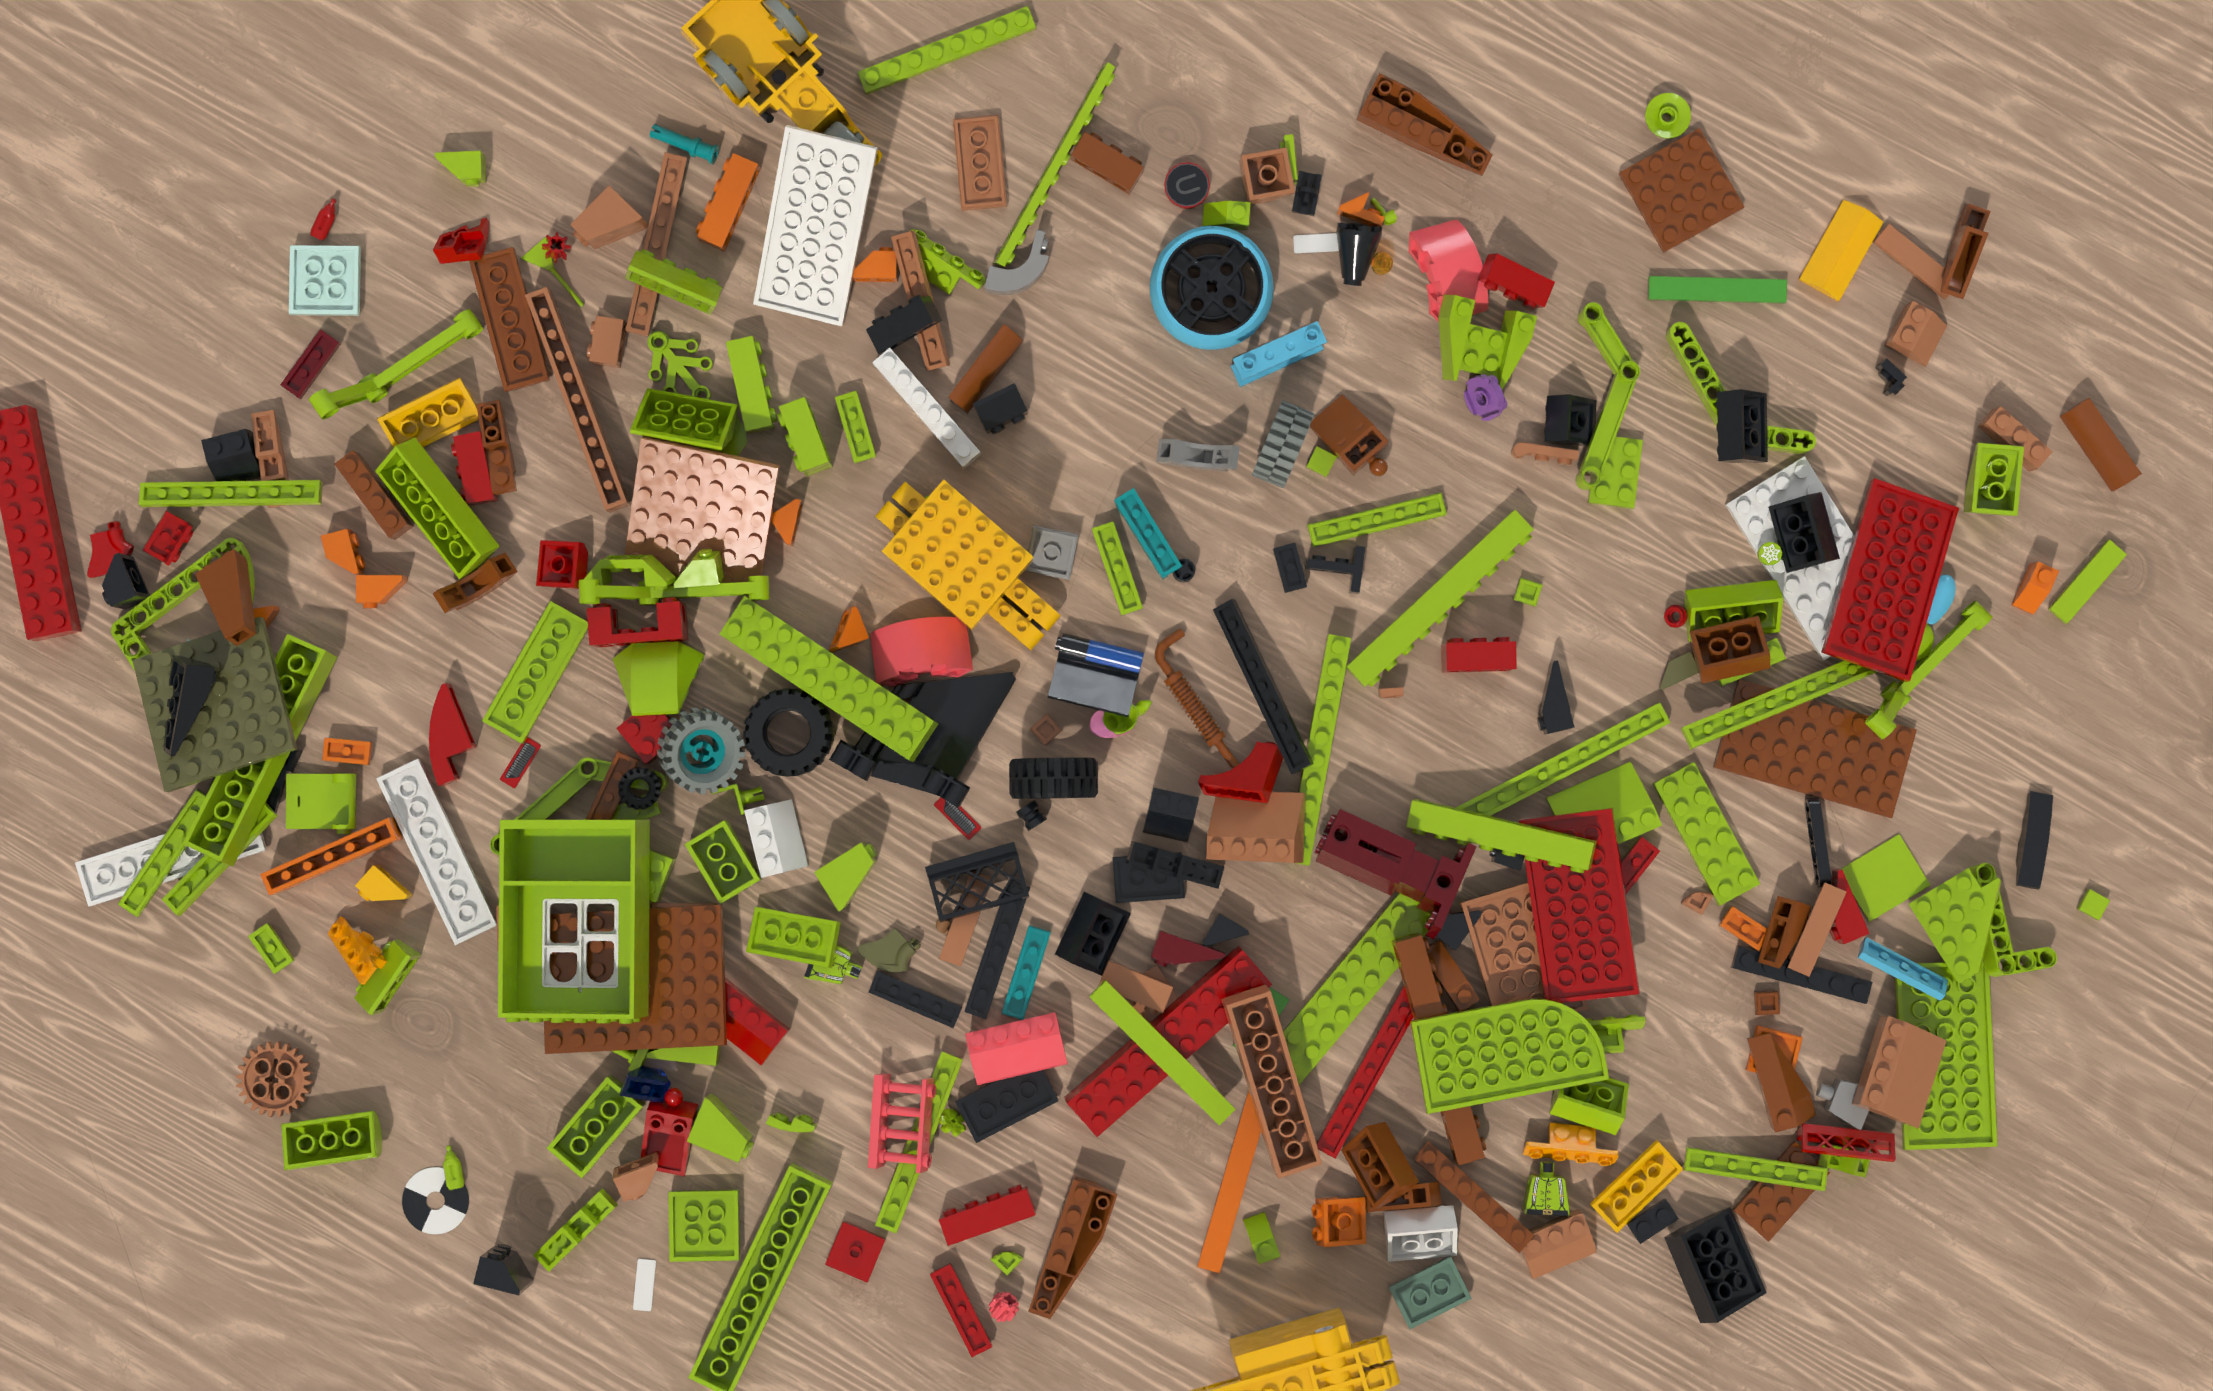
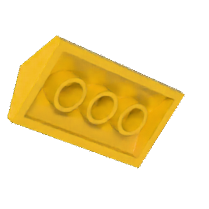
(1841, 250)
(431, 415)
(1636, 1186)

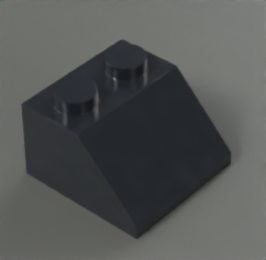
(1001, 409)
(1569, 419)
(232, 456)
(124, 583)

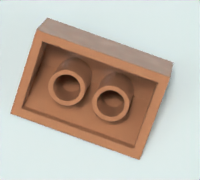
(1558, 1244)

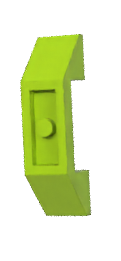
(654, 572)

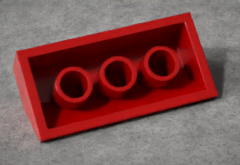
(751, 1025)

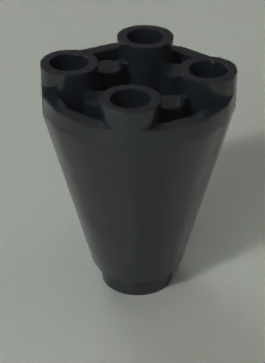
(1356, 250)

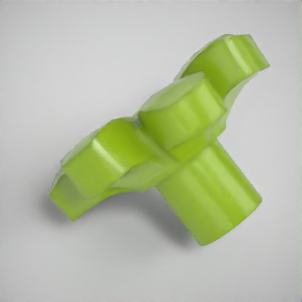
(952, 1122)

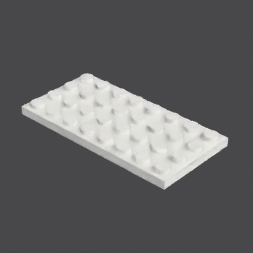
(815, 225)
(1808, 591)

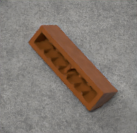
(985, 369)
(2100, 444)

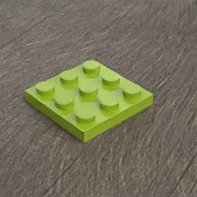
(704, 1225)

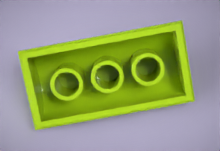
(331, 1140)

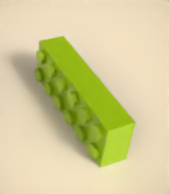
(437, 508)

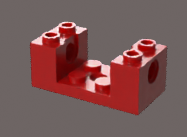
(605, 632)

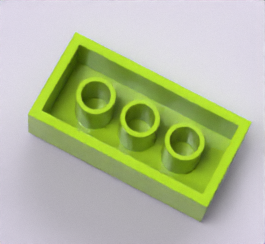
(595, 1127)

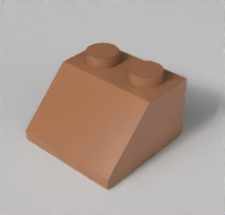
(1266, 176)
(1916, 333)

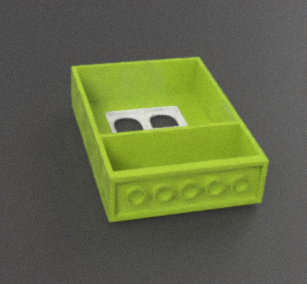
(582, 866)

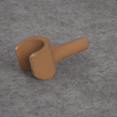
(943, 926)

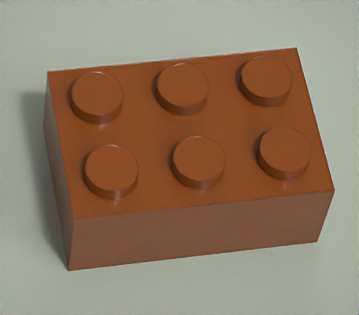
(1730, 649)

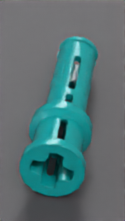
(694, 146)

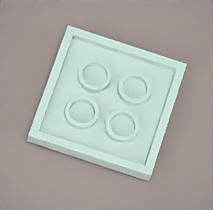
(324, 280)

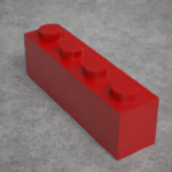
(987, 1215)

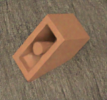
(635, 1177)

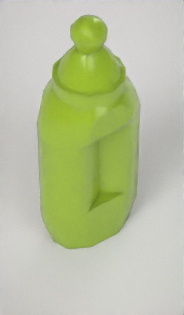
(453, 1170)

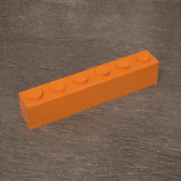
(331, 856)

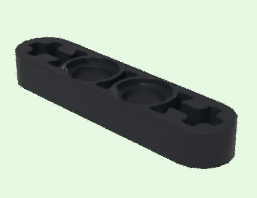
(1817, 841)

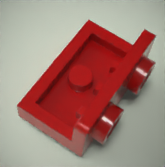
(168, 538)

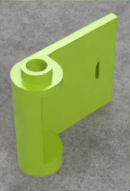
(321, 802)

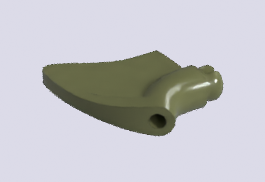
(890, 952)

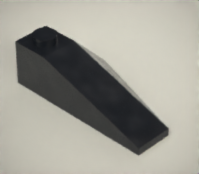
(191, 686)

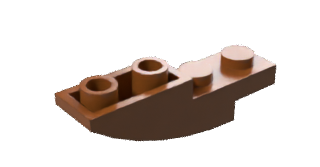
(497, 447)

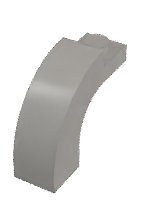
(1017, 280)
(1197, 455)

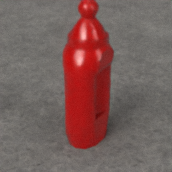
(324, 221)

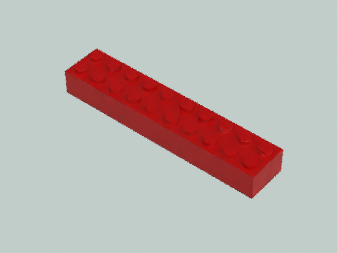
(34, 529)
(1184, 1024)

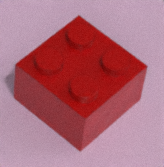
(643, 734)

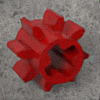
(556, 253)

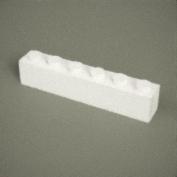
(926, 408)

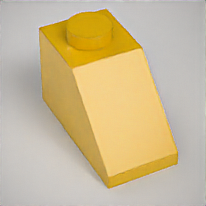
(380, 886)

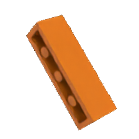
(728, 202)

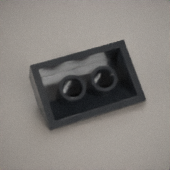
(1742, 426)
(1804, 532)
(1092, 933)
(503, 1271)

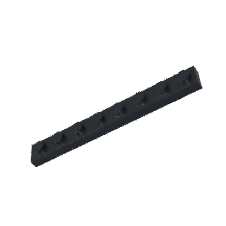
(1263, 686)

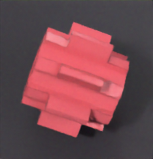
(1003, 1306)

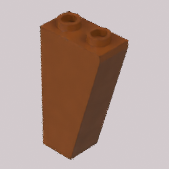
(229, 595)

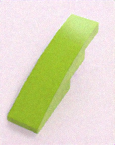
(575, 1230)

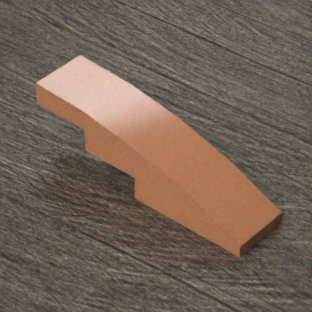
(269, 447)
(963, 927)

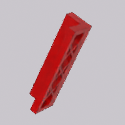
(1849, 1139)

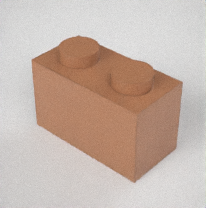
(607, 341)

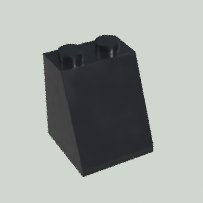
(1170, 814)

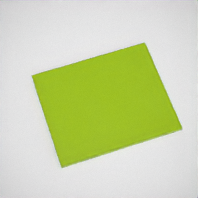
(1884, 877)

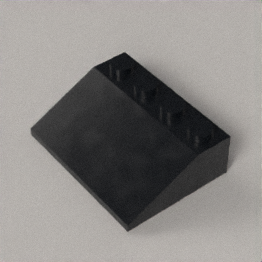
(1715, 1266)

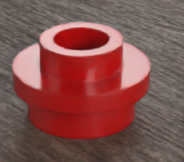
(1668, 616)

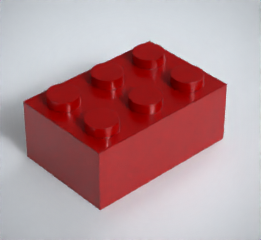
(1478, 655)

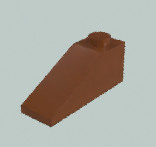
(1783, 930)
(1451, 977)
(1418, 1196)

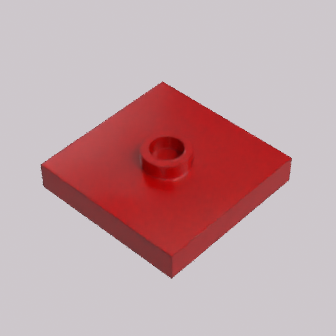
(855, 1251)

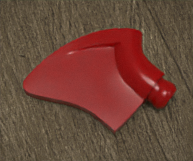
(105, 546)

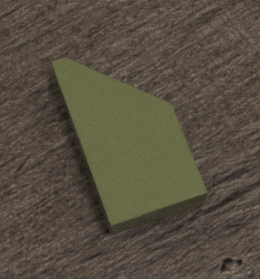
(1678, 670)

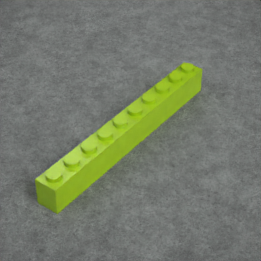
(1439, 598)
(1322, 733)

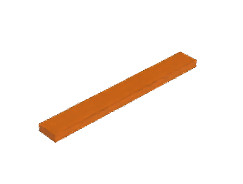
(1231, 1189)

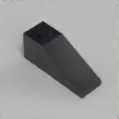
(1554, 706)

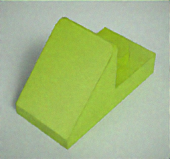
(1261, 1238)

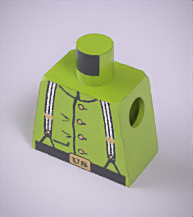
(841, 967)
(1546, 1193)

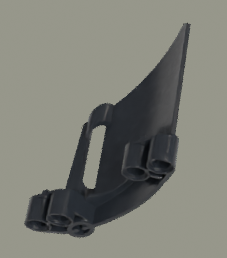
(963, 715)

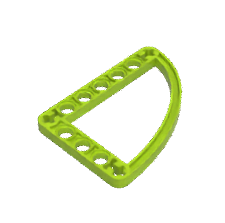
(132, 634)

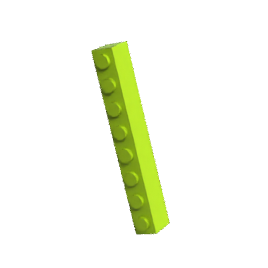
(1501, 834)

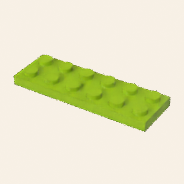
(536, 672)
(1706, 833)

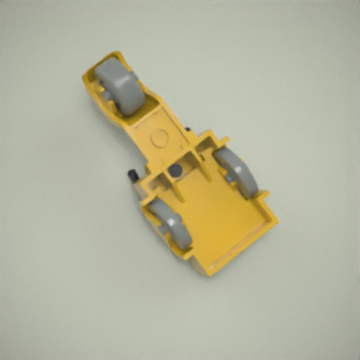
(765, 60)

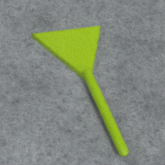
(537, 257)

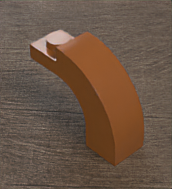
(477, 584)

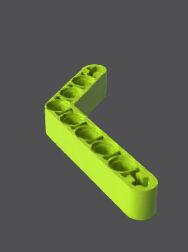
(1712, 381)

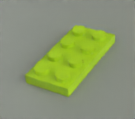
(793, 937)

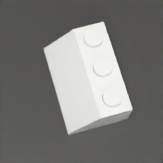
(776, 838)
(1420, 1233)

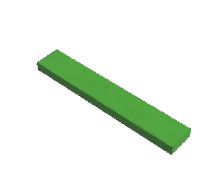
(1717, 289)

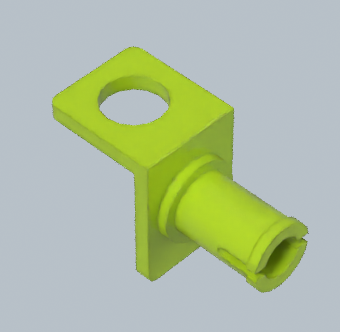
(743, 797)

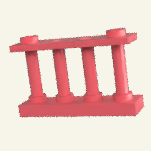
(879, 1117)

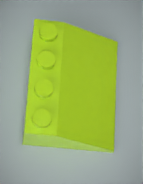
(673, 282)
(685, 419)
(1613, 789)

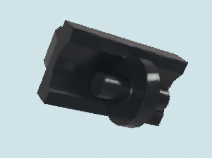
(1306, 193)

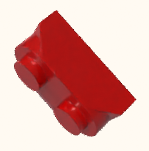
(561, 564)

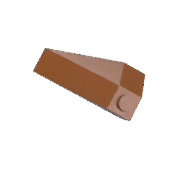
(1783, 1091)

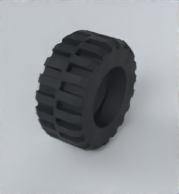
(757, 725)
(1053, 778)

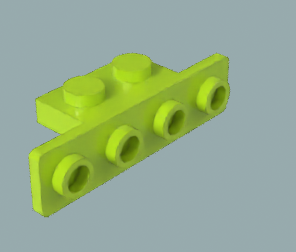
(944, 268)
(1610, 1031)

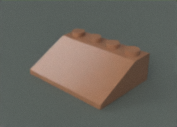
(1258, 830)
(1899, 1071)

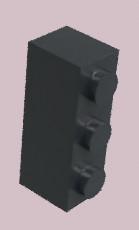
(903, 323)

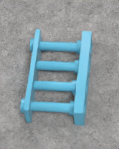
(1278, 354)

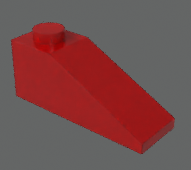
(1849, 921)

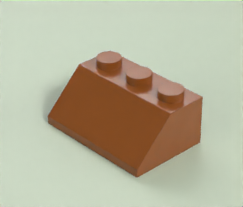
(1379, 1165)

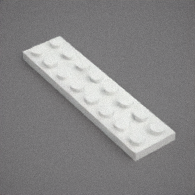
(437, 851)
(113, 872)

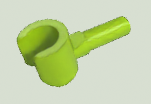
(1390, 216)

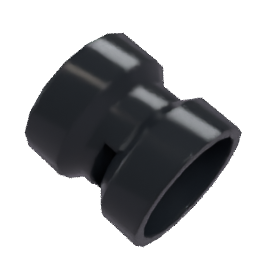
(1031, 815)

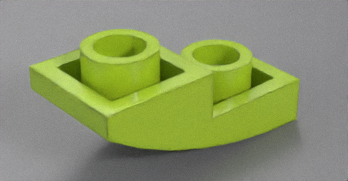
(799, 1124)

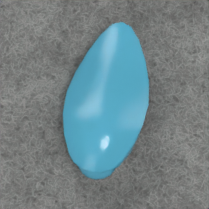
(1942, 599)

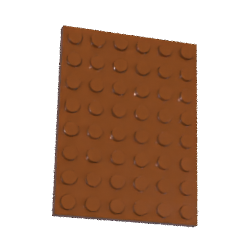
(684, 982)

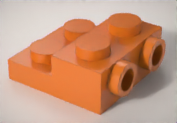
(1339, 1221)

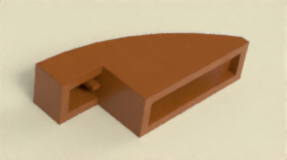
(1965, 250)

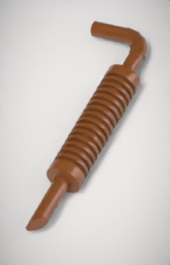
(1190, 701)

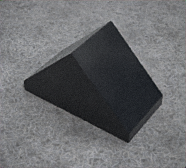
(1222, 930)

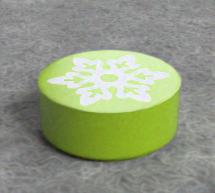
(1769, 553)

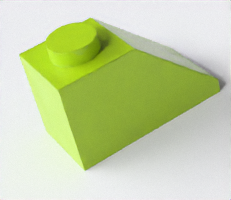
(465, 165)
(1227, 214)
(702, 570)

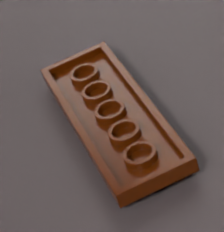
(509, 320)

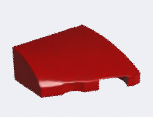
(462, 244)

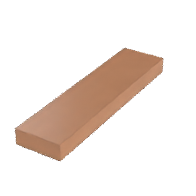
(1911, 258)
(1817, 929)

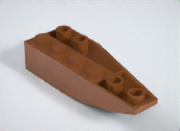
(1420, 124)
(1073, 1243)

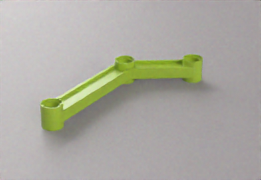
(374, 386)
(1616, 399)
(591, 591)
(1896, 695)
(567, 788)

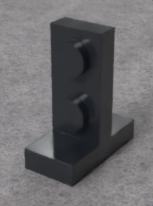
(1341, 566)

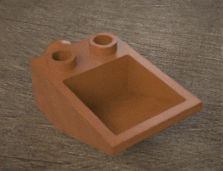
(1347, 435)

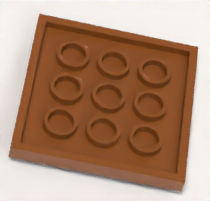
(1681, 190)

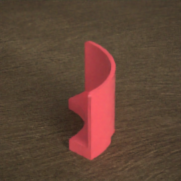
(1450, 264)
(920, 647)

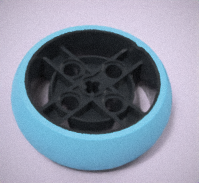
(1189, 289)

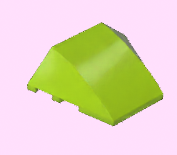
(657, 676)

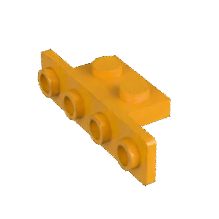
(357, 950)
(1571, 1143)

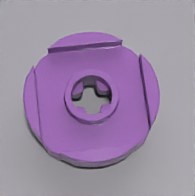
(1489, 387)

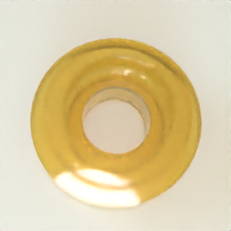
(1381, 263)

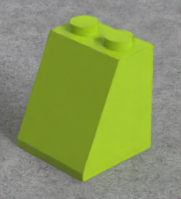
(847, 873)
(720, 1131)

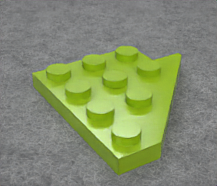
(1959, 921)

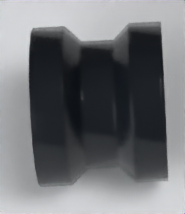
(1187, 567)

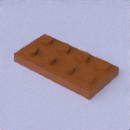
(1771, 1205)

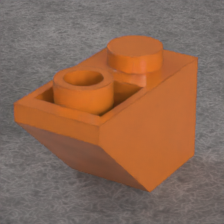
(342, 549)

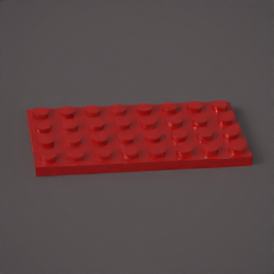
(1890, 580)
(1583, 916)

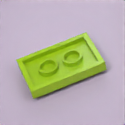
(1619, 475)

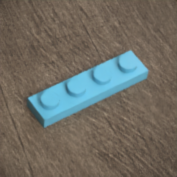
(1903, 968)

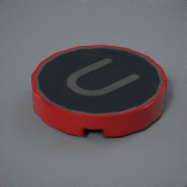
(1187, 185)

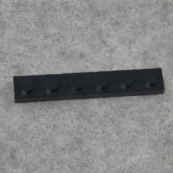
(995, 954)
(1819, 980)

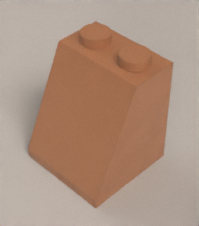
(607, 220)

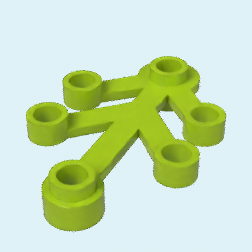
(676, 363)

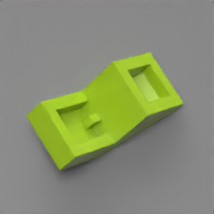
(1849, 1165)

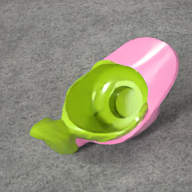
(1112, 725)

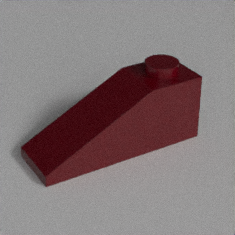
(1178, 950)

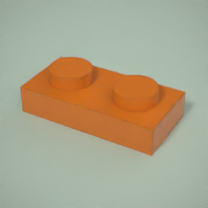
(347, 751)
(1744, 928)

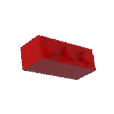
(1515, 281)
(473, 469)

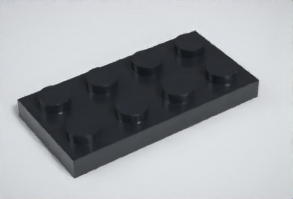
(1005, 1103)

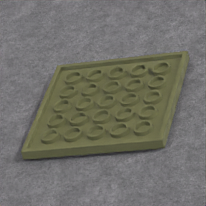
(240, 719)

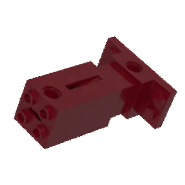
(1393, 864)

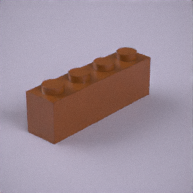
(373, 495)

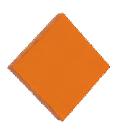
(1789, 1044)

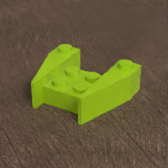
(1480, 348)

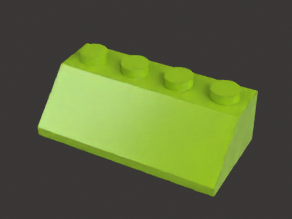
(1734, 602)

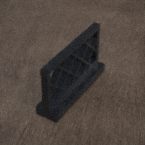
(971, 863)

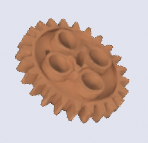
(295, 1082)

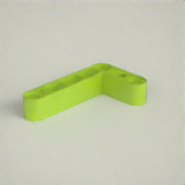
(1999, 931)

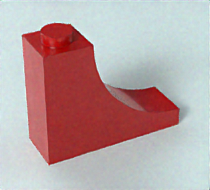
(1249, 780)

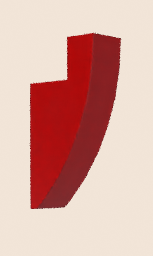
(447, 735)

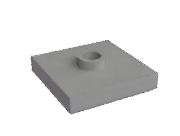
(1052, 552)

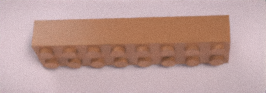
(1271, 1081)

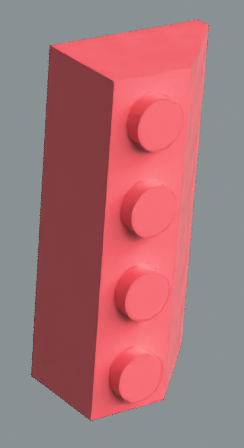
(1016, 1048)

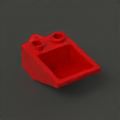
(668, 1130)

